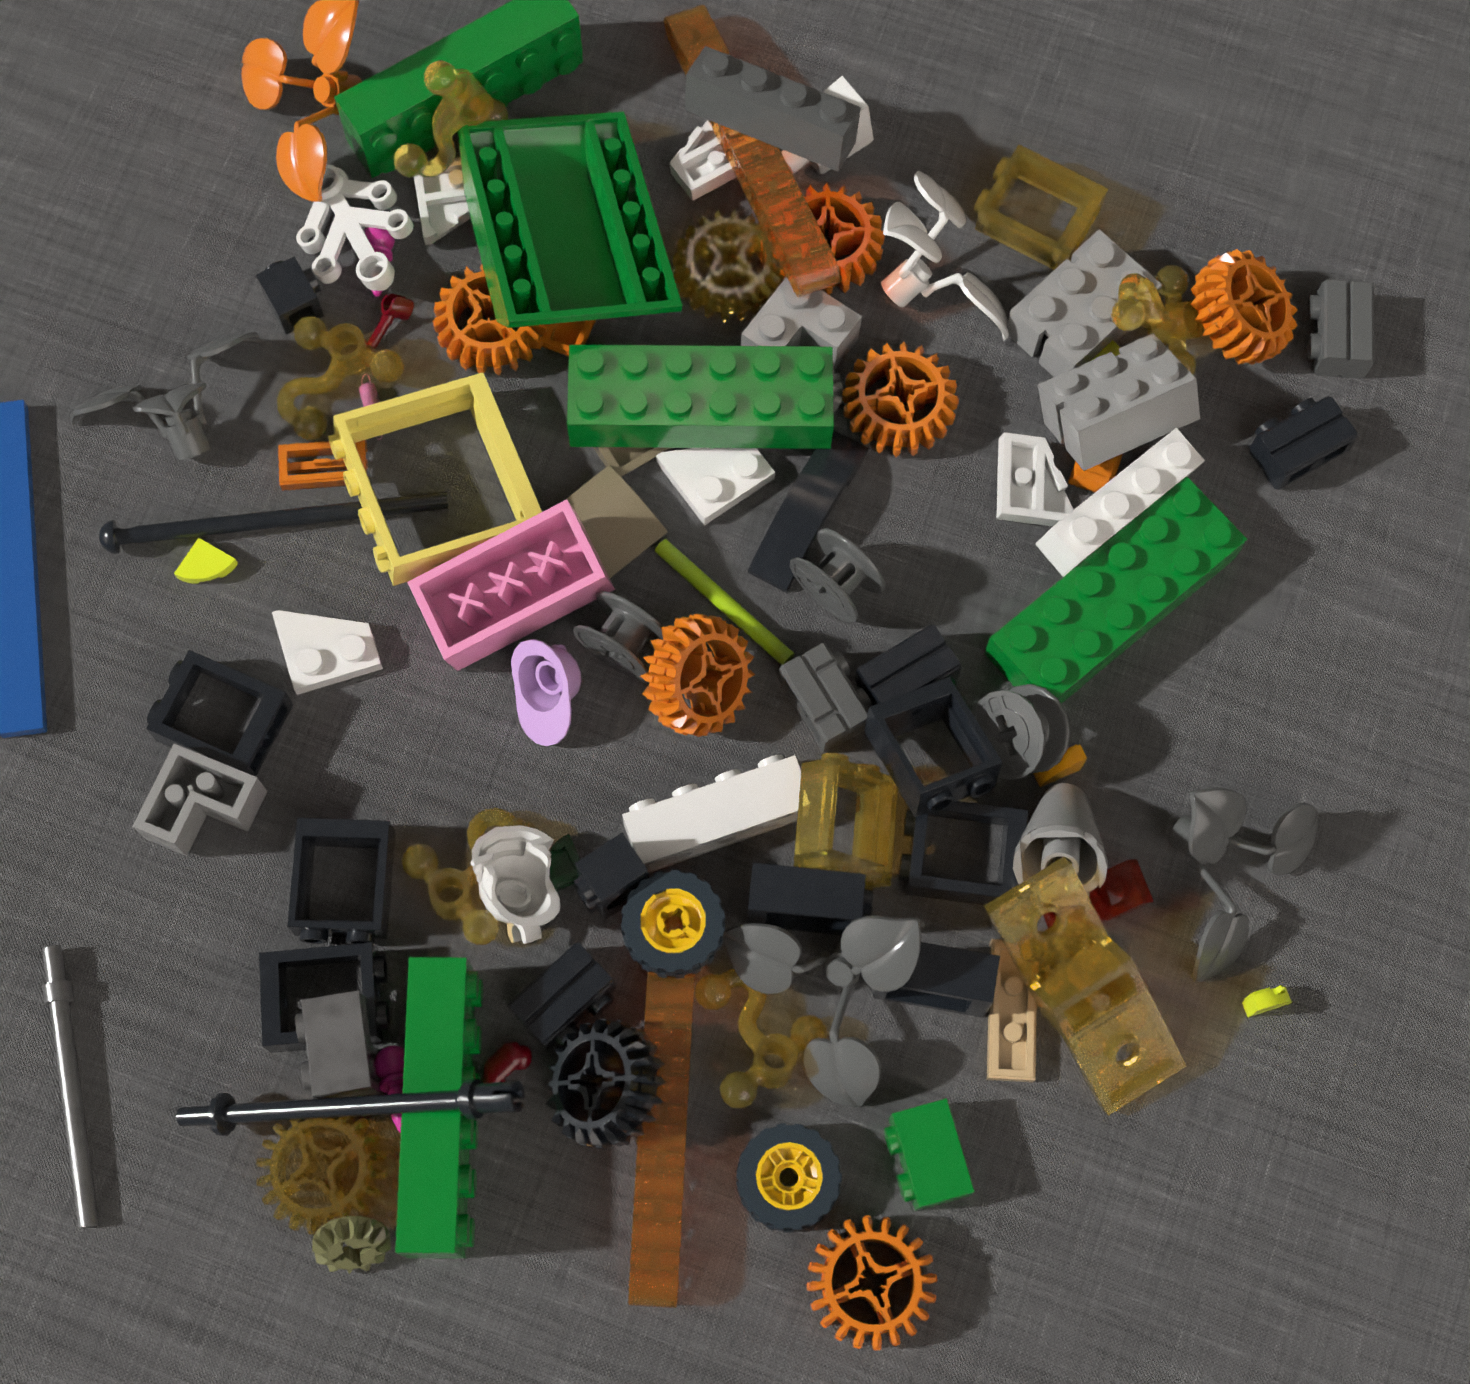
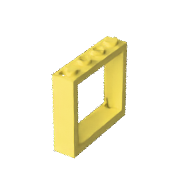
(415, 409)

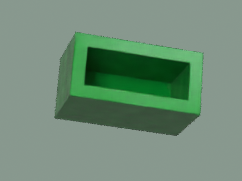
(929, 1155)

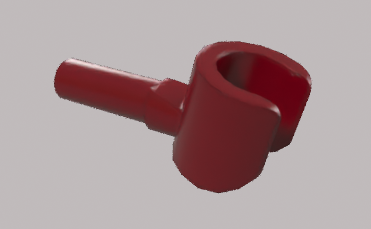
(391, 307)

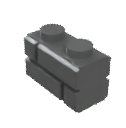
(1342, 329)
(825, 696)

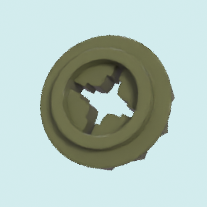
(365, 1235)

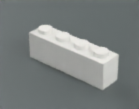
(1119, 502)
(715, 814)

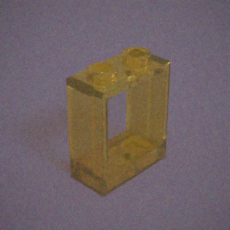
(1053, 179)
(873, 818)

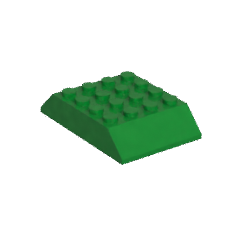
(564, 220)

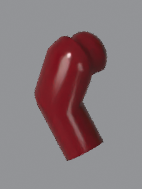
(505, 1061)

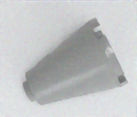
(1060, 829)

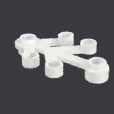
(373, 267)

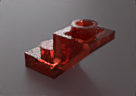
(1119, 895)

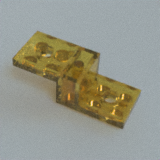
(1085, 986)

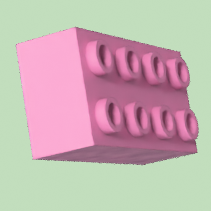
(510, 585)

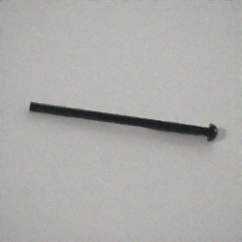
(112, 537)

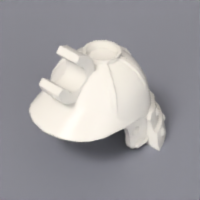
(515, 879)

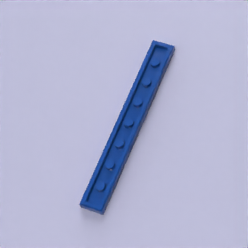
(20, 616)

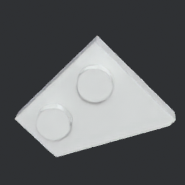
(701, 163)
(442, 202)
(715, 477)
(1029, 483)
(325, 649)

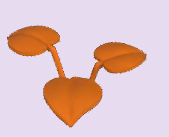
(328, 36)

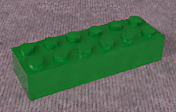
(505, 50)
(700, 396)
(1117, 593)
(436, 1144)

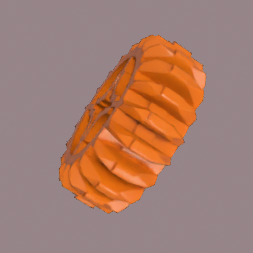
(856, 233)
(1244, 307)
(482, 340)
(929, 387)
(687, 667)
(909, 1266)

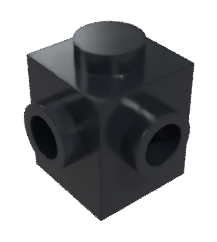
(290, 292)

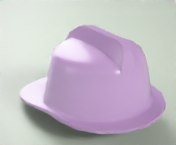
(544, 686)

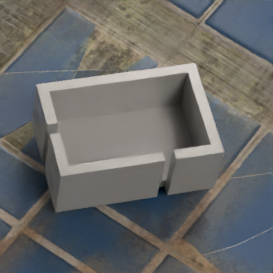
(1075, 306)
(1119, 401)

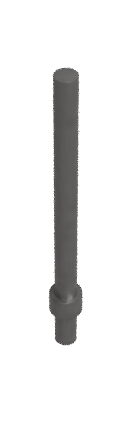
(58, 994)

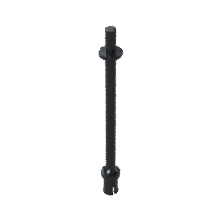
(471, 1099)

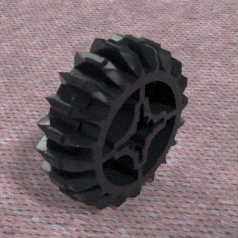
(616, 1109)

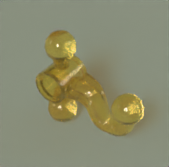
(462, 104)
(1141, 305)
(312, 334)
(422, 861)
(740, 1088)

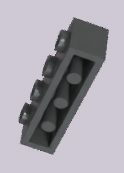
(771, 108)

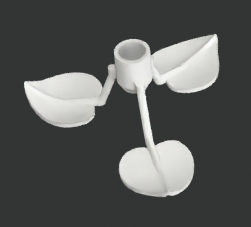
(913, 274)

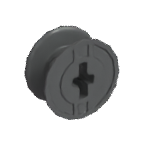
(837, 575)
(621, 635)
(1024, 728)

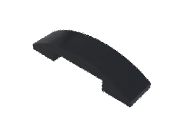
(806, 509)

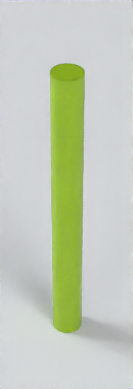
(724, 602)

